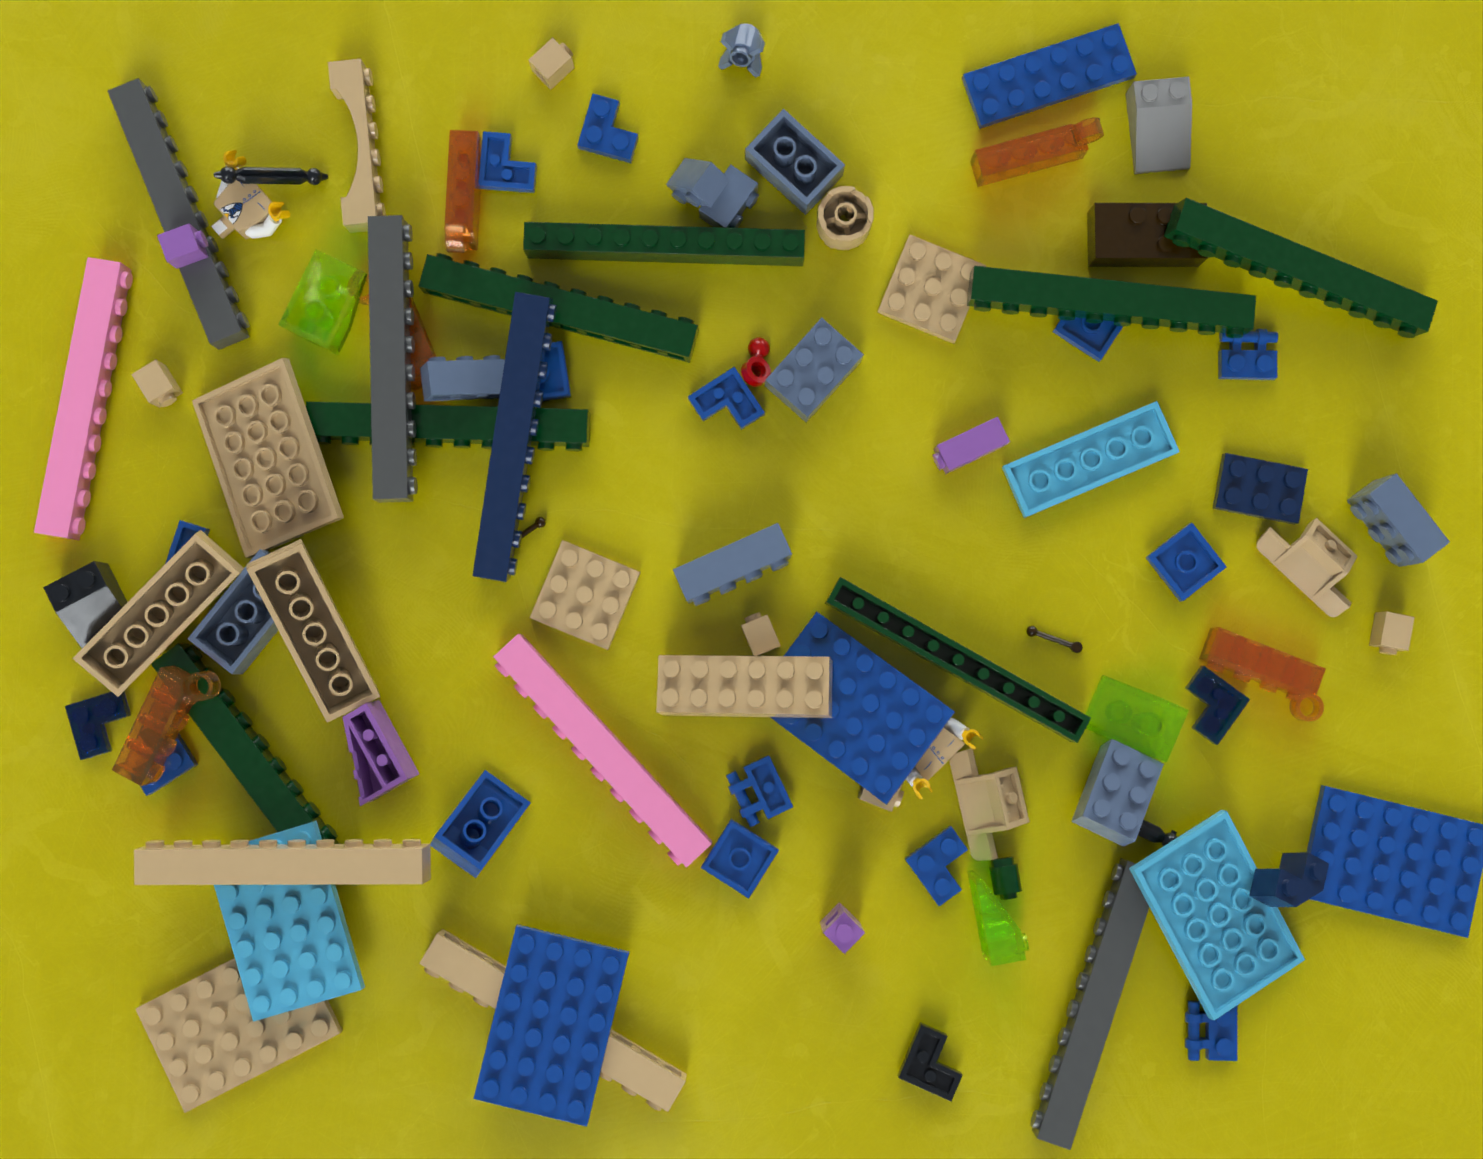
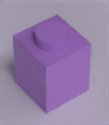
(183, 245)

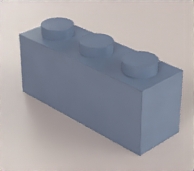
(462, 378)

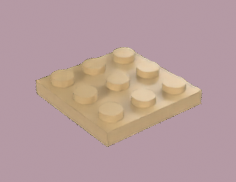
(929, 289)
(585, 595)

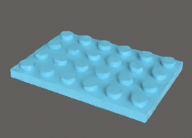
(1205, 911)
(289, 939)

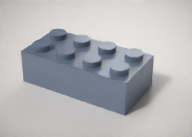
(733, 563)
(236, 625)

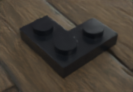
(923, 1069)

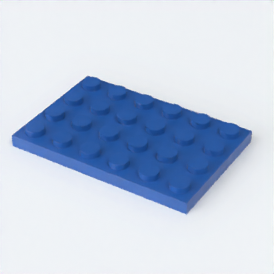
(878, 714)
(1397, 860)
(551, 1025)

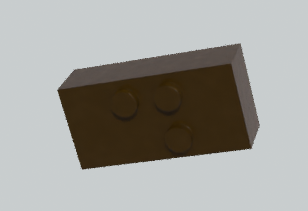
(1135, 237)

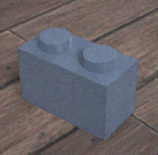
(697, 182)
(732, 202)

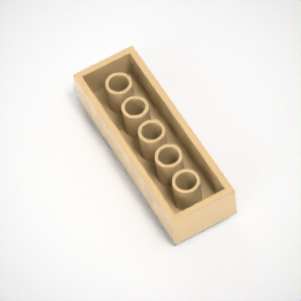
(158, 613)
(313, 630)
(745, 686)

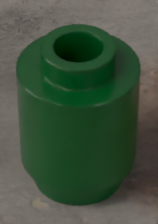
(1005, 878)

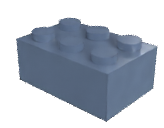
(794, 161)
(813, 370)
(1397, 521)
(1117, 792)

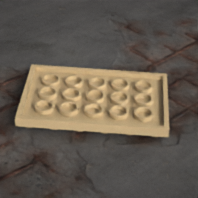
(267, 458)
(210, 1039)

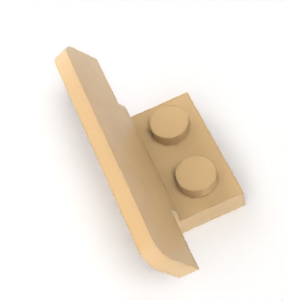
(1312, 564)
(987, 803)

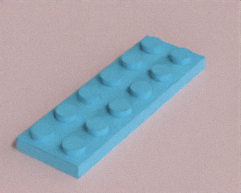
(1090, 459)

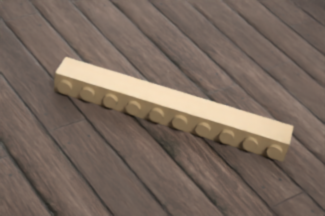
(282, 863)
(623, 1059)

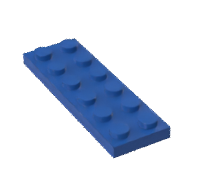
(1049, 76)

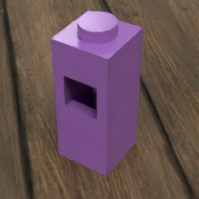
(970, 445)
(842, 928)

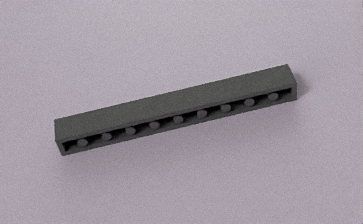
(176, 207)
(391, 359)
(1091, 1010)

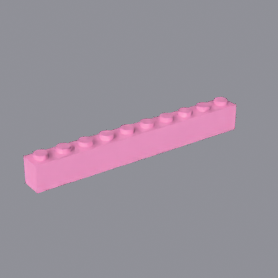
(83, 399)
(603, 750)

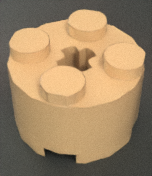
(855, 207)

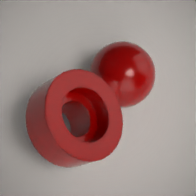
(758, 350)

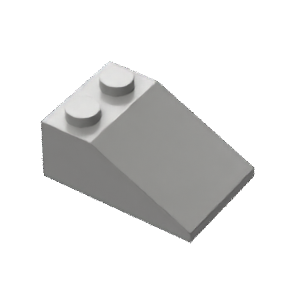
(1160, 124)

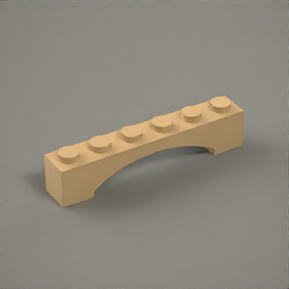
(351, 83)

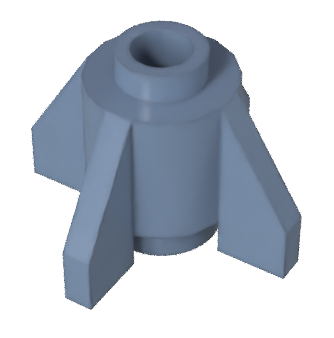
(743, 48)

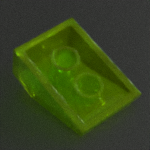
(325, 302)
(1135, 718)
(998, 933)

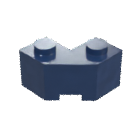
(1292, 883)

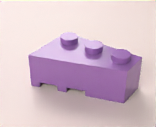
(377, 752)

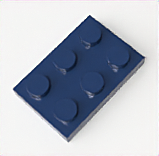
(1260, 488)

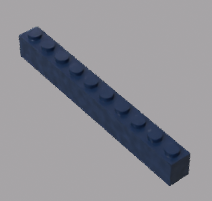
(513, 436)

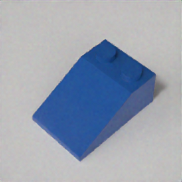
(479, 823)

